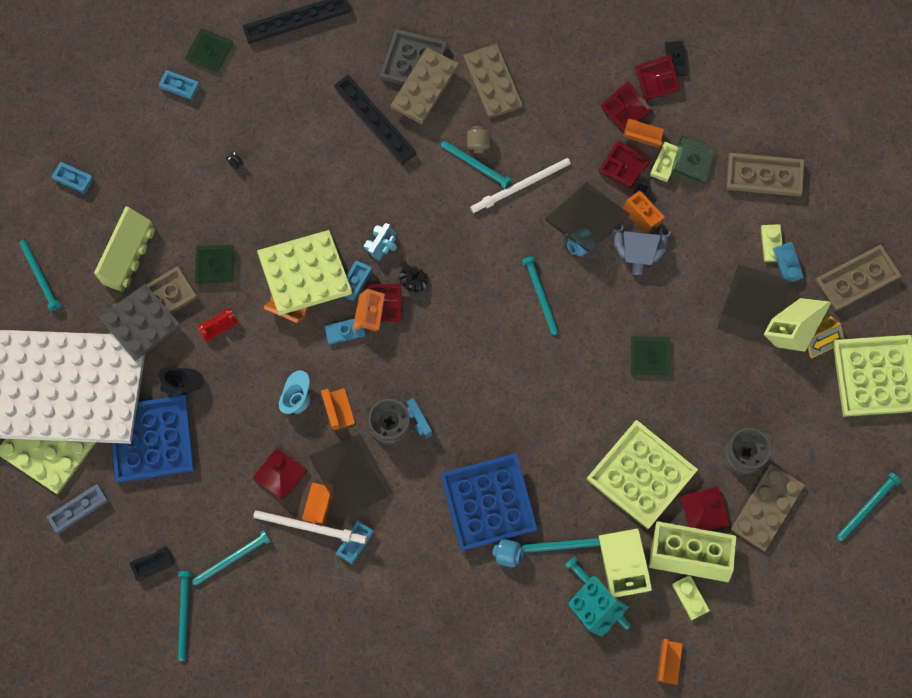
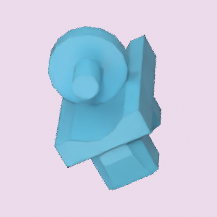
(383, 243)

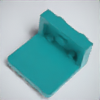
(597, 607)

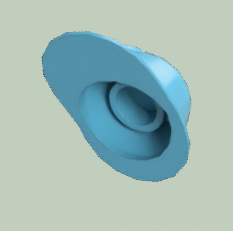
(295, 393)

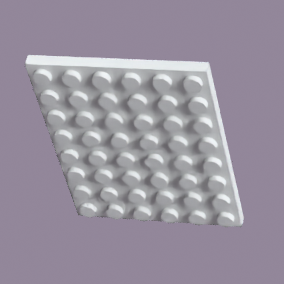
(67, 387)

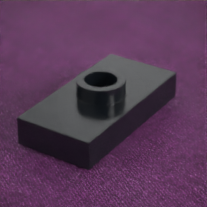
(676, 50)
(151, 563)

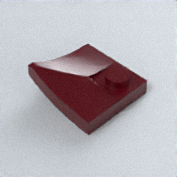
(657, 78)
(625, 105)
(624, 165)
(392, 301)
(279, 474)
(705, 509)

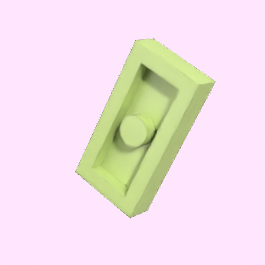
(664, 162)
(771, 238)
(690, 597)

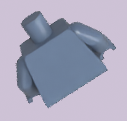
(640, 247)

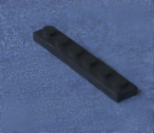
(295, 19)
(375, 119)

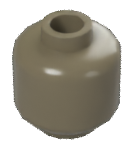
(478, 139)

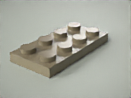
(492, 81)
(424, 85)
(765, 174)
(857, 278)
(172, 290)
(767, 507)

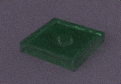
(209, 50)
(693, 160)
(214, 264)
(650, 355)

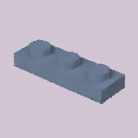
(77, 508)

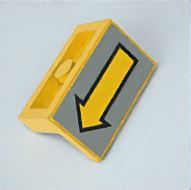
(824, 336)

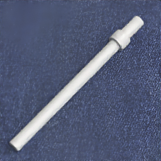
(489, 201)
(346, 535)

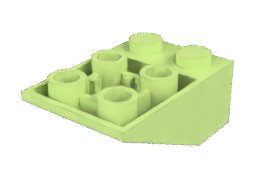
(796, 324)
(624, 563)

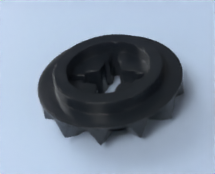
(416, 285)

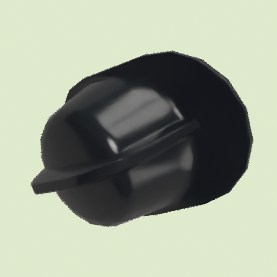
(178, 380)

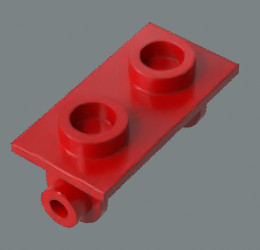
(217, 325)

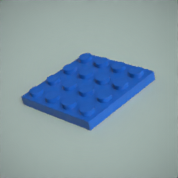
(159, 442)
(488, 501)

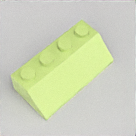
(124, 250)
(692, 551)

